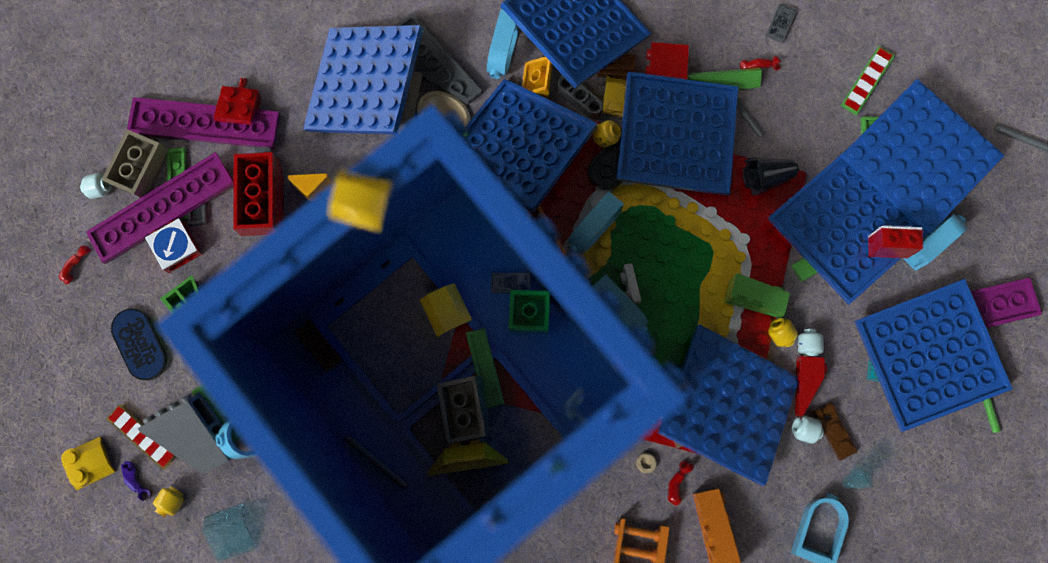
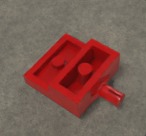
(237, 104)

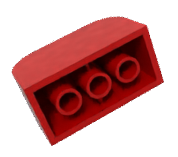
(257, 194)

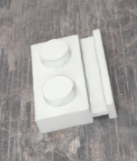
(628, 278)

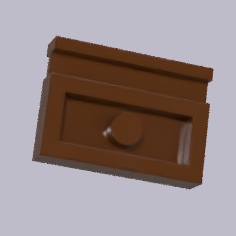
(619, 68)

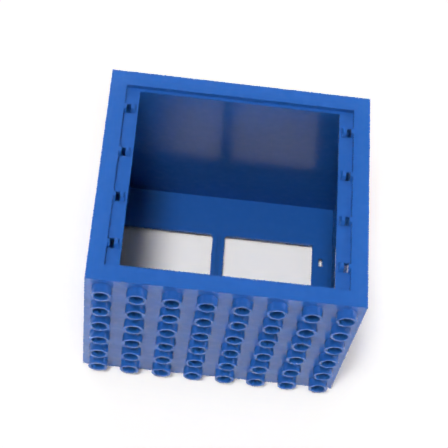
(460, 231)

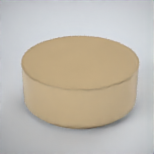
(646, 463)

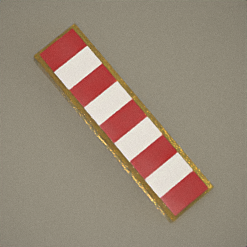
(128, 425)

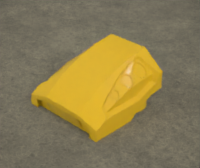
(614, 97)
(359, 200)
(445, 309)

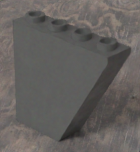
(188, 432)

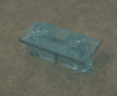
(857, 479)

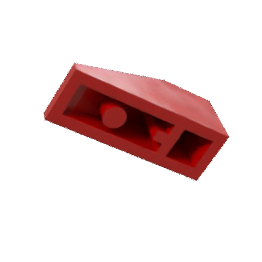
(809, 374)

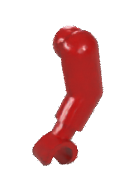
(761, 63)
(72, 262)
(674, 483)

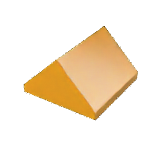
(538, 76)
(310, 184)

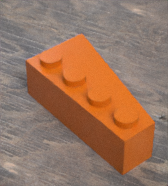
(715, 527)

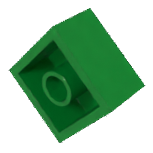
(529, 311)

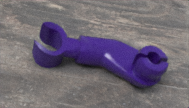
(130, 480)

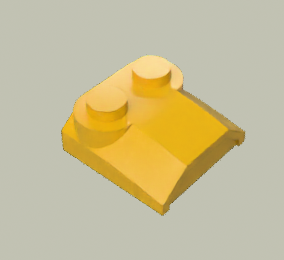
(87, 464)

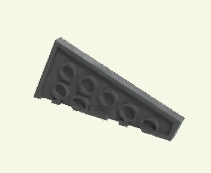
(440, 67)

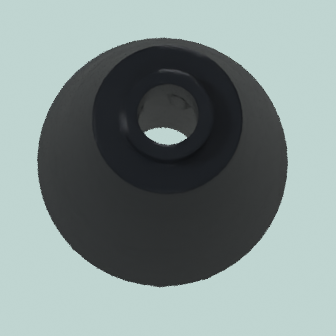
(767, 173)

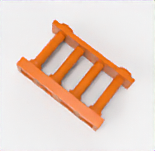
(659, 535)

